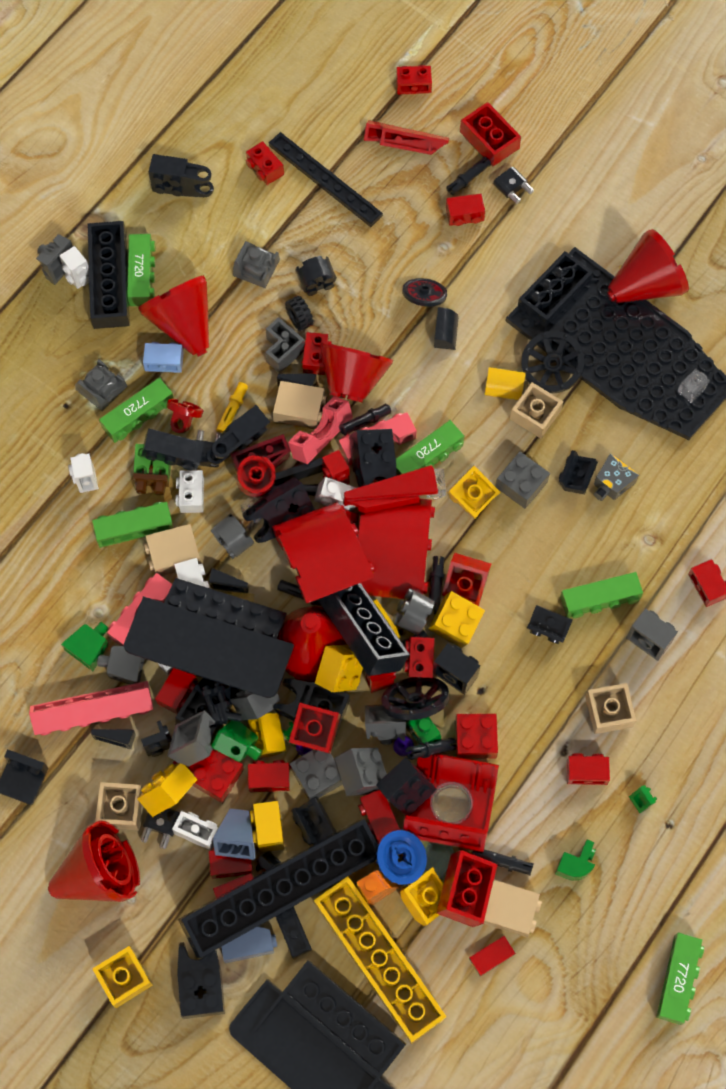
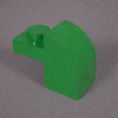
(575, 867)

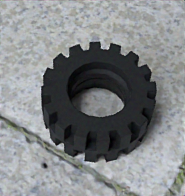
(299, 313)

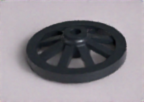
(553, 357)
(416, 704)

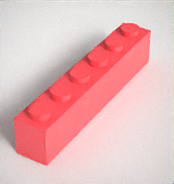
(91, 708)

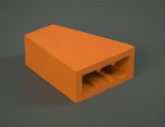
(375, 887)

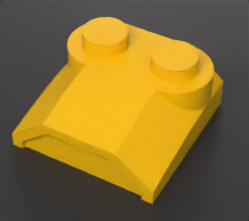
(473, 492)
(423, 897)

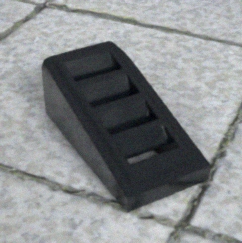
(304, 379)
(225, 582)
(118, 737)

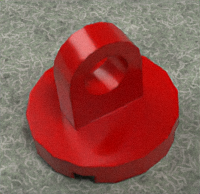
(183, 411)

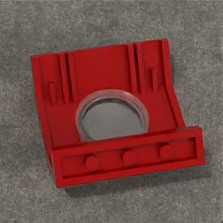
(461, 805)

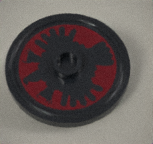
(424, 292)

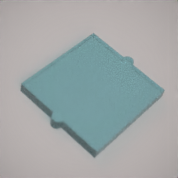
(438, 858)

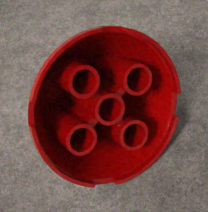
(352, 371)

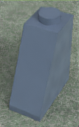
(235, 836)
(250, 945)

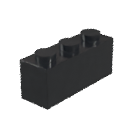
(172, 449)

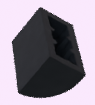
(446, 329)

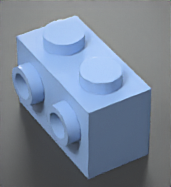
(163, 357)

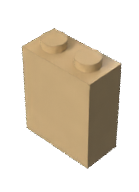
(299, 405)
(171, 548)
(512, 909)

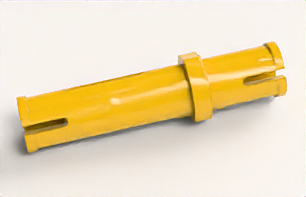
(235, 402)

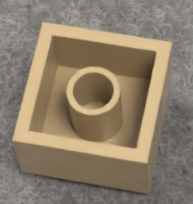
(536, 410)
(610, 708)
(119, 805)

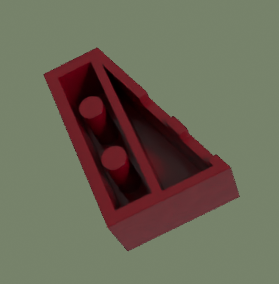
(274, 449)

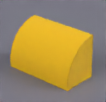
(504, 383)
(269, 734)

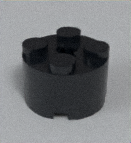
(316, 275)

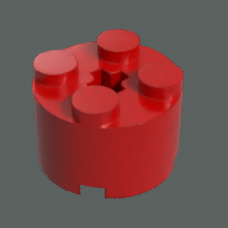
(256, 465)

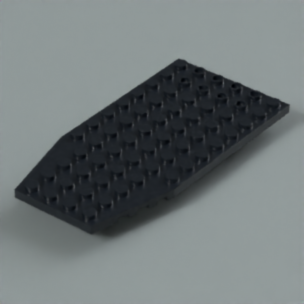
(629, 348)

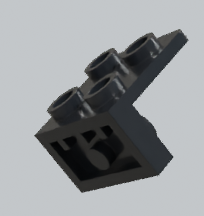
(22, 777)

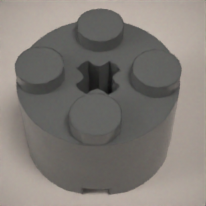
(232, 536)
(413, 611)

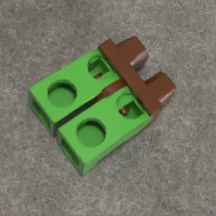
(150, 473)

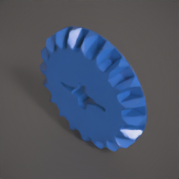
(414, 857)

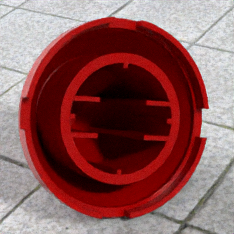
(648, 272)
(182, 314)
(310, 632)
(97, 868)

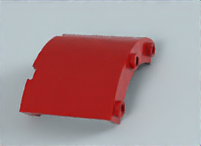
(397, 547)
(324, 551)

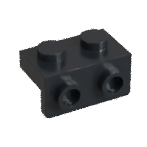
(577, 473)
(549, 624)
(157, 743)
(313, 821)

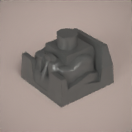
(50, 258)
(255, 264)
(101, 386)
(382, 725)
(192, 740)

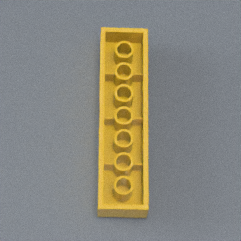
(380, 960)

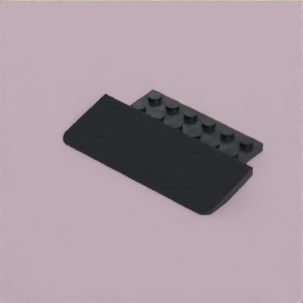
(213, 637)
(316, 1034)

